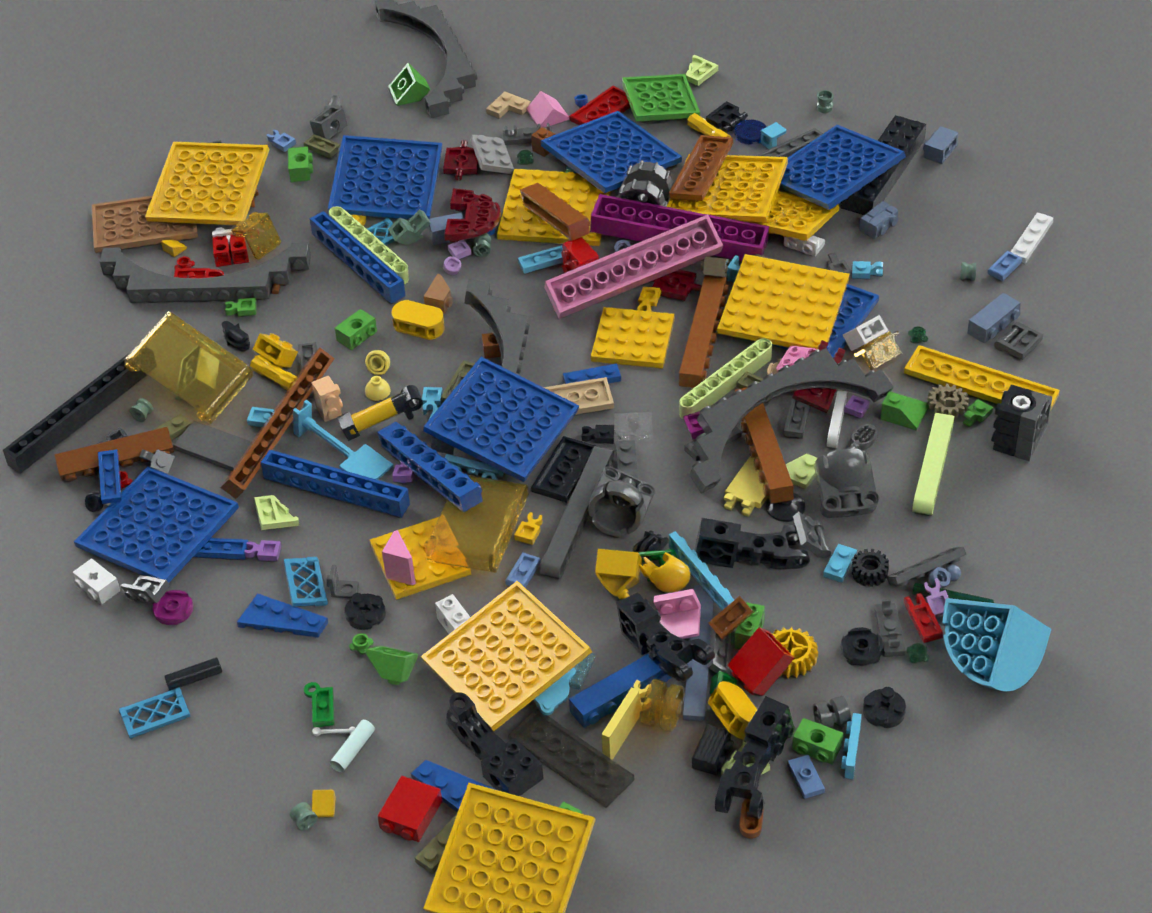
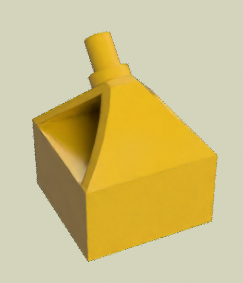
(618, 571)

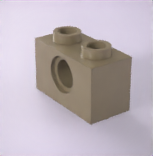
(715, 266)

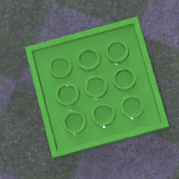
(660, 97)

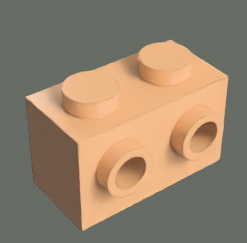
(327, 398)

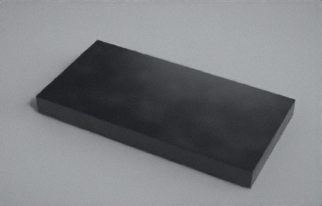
(563, 469)

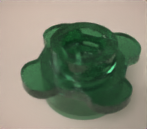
(525, 157)
(918, 335)
(918, 653)

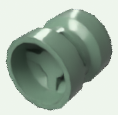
(824, 100)
(482, 245)

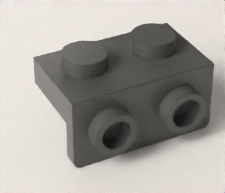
(146, 589)

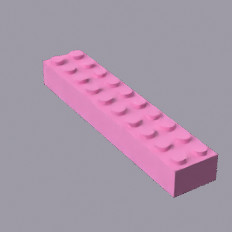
(633, 266)

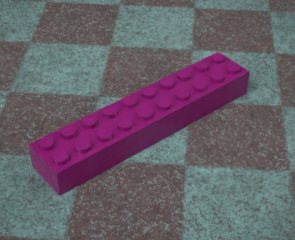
(643, 221)

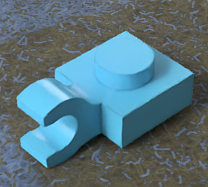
(863, 269)

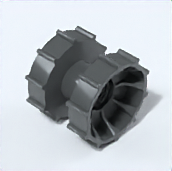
(647, 184)

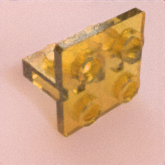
(880, 350)

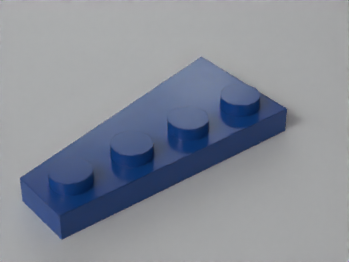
(280, 616)
(451, 783)

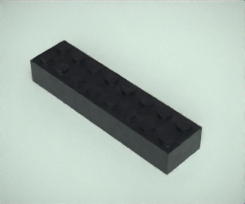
(900, 134)

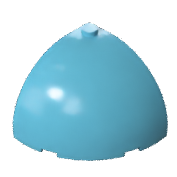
(994, 642)

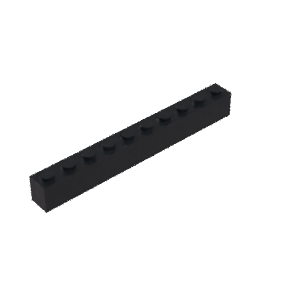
(70, 416)

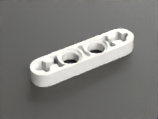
(837, 418)

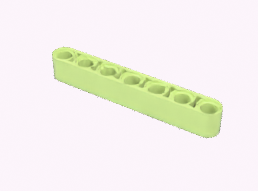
(372, 243)
(726, 378)
(933, 464)

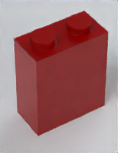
(760, 662)
(409, 809)

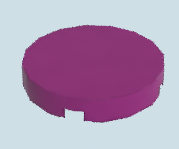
(173, 607)

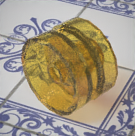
(662, 705)

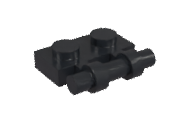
(723, 114)

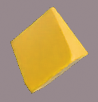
(173, 247)
(323, 803)

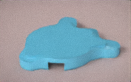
(555, 694)

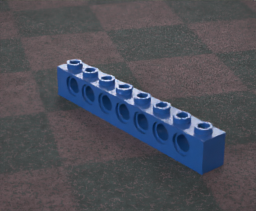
(357, 257)
(430, 466)
(335, 483)

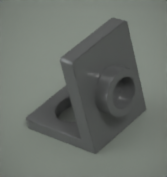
(336, 585)

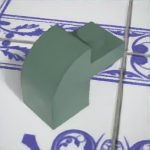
(410, 231)

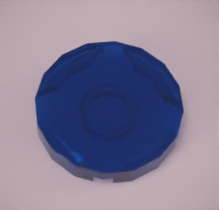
(749, 131)

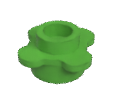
(361, 643)

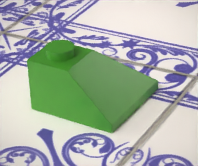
(408, 86)
(903, 410)
(392, 663)

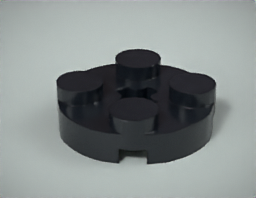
(360, 602)
(862, 656)
(884, 697)

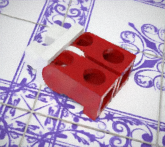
(224, 242)

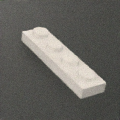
(1032, 236)

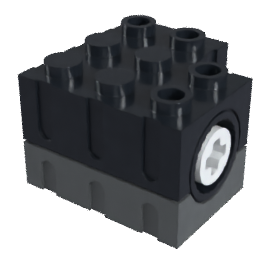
(1020, 421)

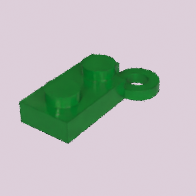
(321, 704)

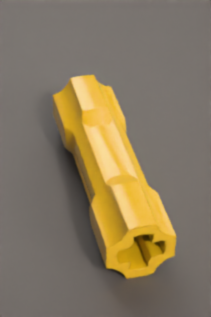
(701, 125)
(271, 371)

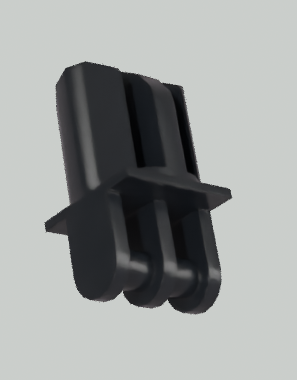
(235, 336)
(650, 542)

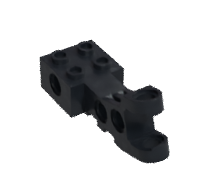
(725, 543)
(643, 630)
(764, 741)
(504, 765)

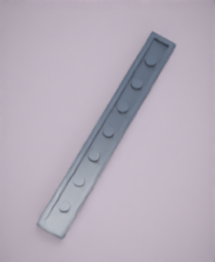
(697, 684)

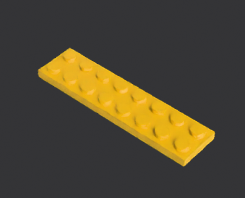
(972, 377)

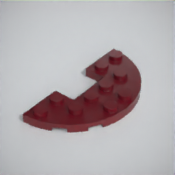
(480, 216)

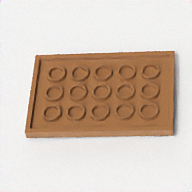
(125, 225)

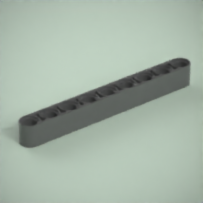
(575, 515)

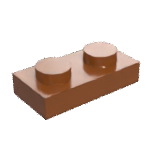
(731, 617)

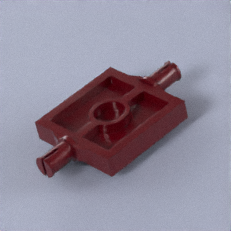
(460, 161)
(677, 284)

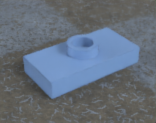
(1005, 265)
(523, 570)
(806, 776)

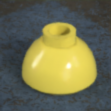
(377, 362)
(377, 389)

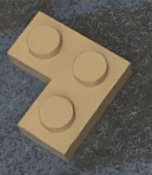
(507, 102)

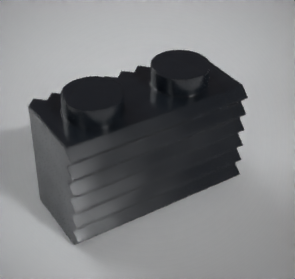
(711, 750)

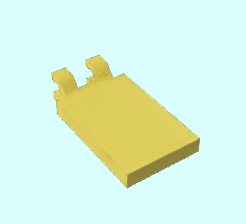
(746, 489)
(623, 721)

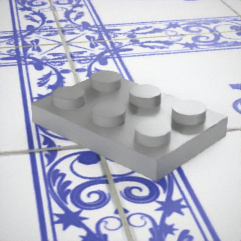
(492, 154)

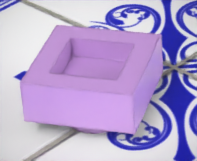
(459, 249)

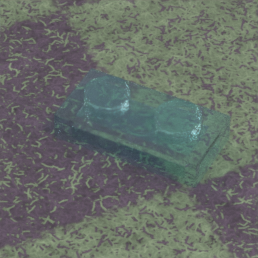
(582, 671)

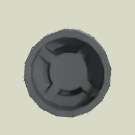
(832, 713)

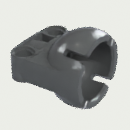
(846, 483)
(619, 502)

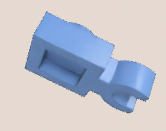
(281, 141)

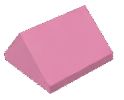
(546, 110)
(398, 561)

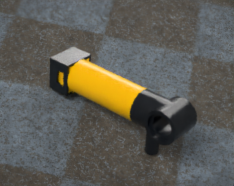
(406, 401)

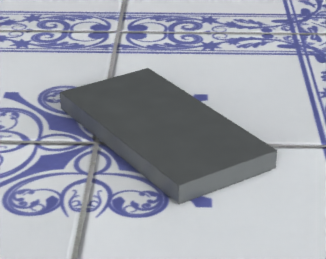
(212, 445)

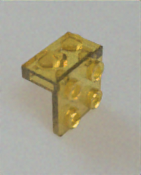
(258, 233)

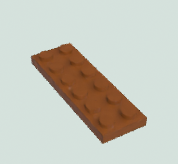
(701, 168)

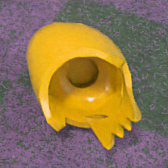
(669, 577)

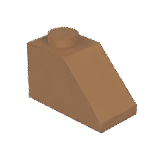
(439, 294)

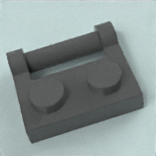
(1022, 344)
(811, 535)

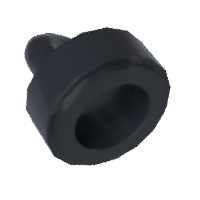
(93, 502)

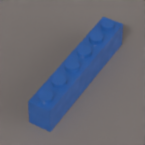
(609, 693)

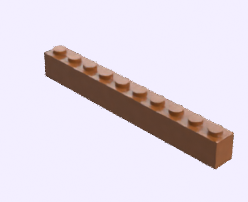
(276, 424)

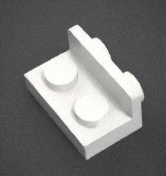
(811, 246)

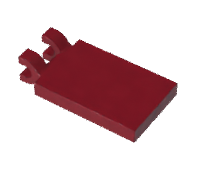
(819, 397)

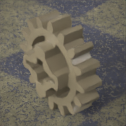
(948, 400)

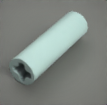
(352, 746)

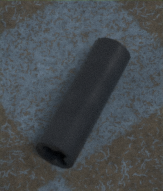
(193, 673)

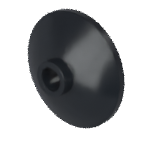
(786, 510)

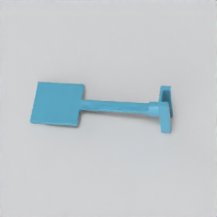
(362, 462)

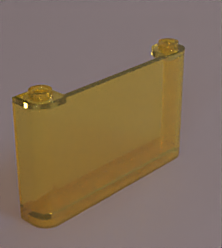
(190, 366)
(482, 533)

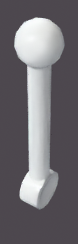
(317, 731)

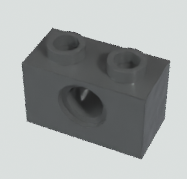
(329, 122)

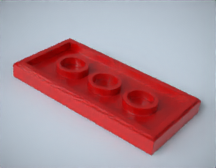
(604, 104)

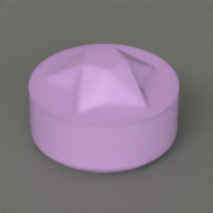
(452, 265)

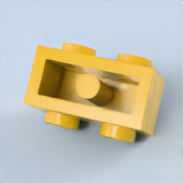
(275, 350)

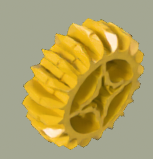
(801, 647)

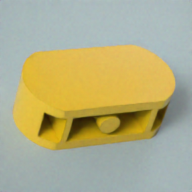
(418, 319)
(732, 708)

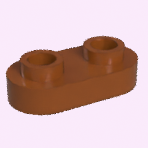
(747, 822)

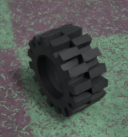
(870, 576)

